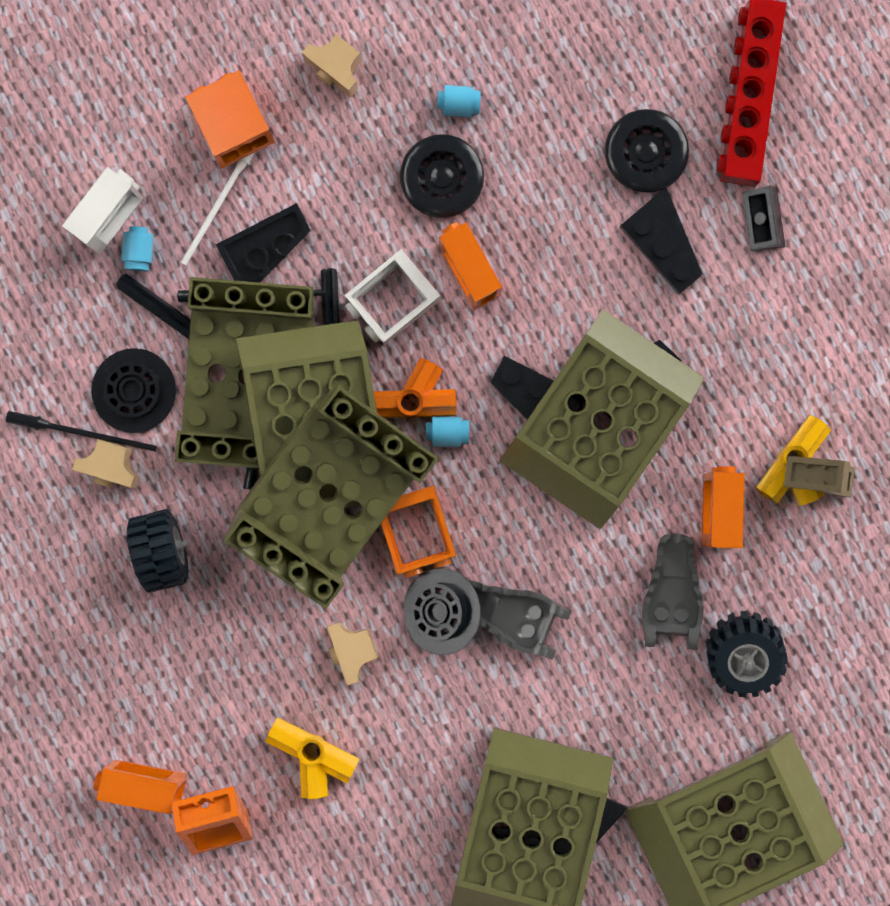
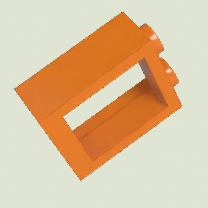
(469, 264)
(723, 508)
(440, 559)
(139, 786)
(198, 825)

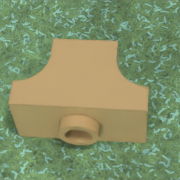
(334, 64)
(108, 465)
(351, 650)

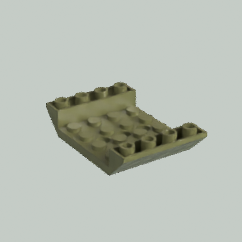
(291, 373)
(618, 375)
(217, 413)
(310, 537)
(538, 789)
(692, 840)

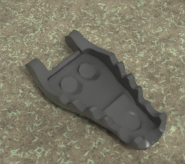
(673, 596)
(519, 617)

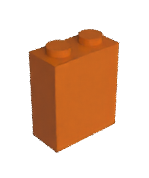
(229, 119)

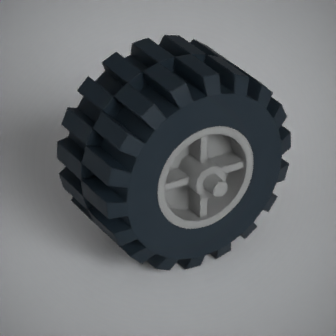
(157, 551)
(746, 654)

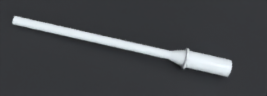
(240, 165)

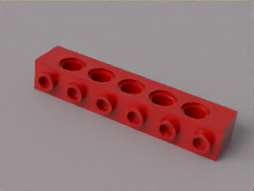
(769, 18)

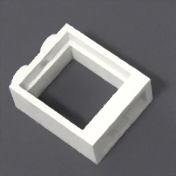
(104, 209)
(415, 277)

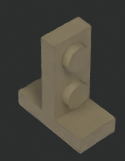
(820, 475)

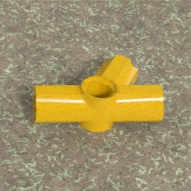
(805, 444)
(312, 769)

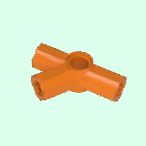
(419, 386)

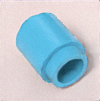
(459, 101)
(137, 249)
(447, 431)

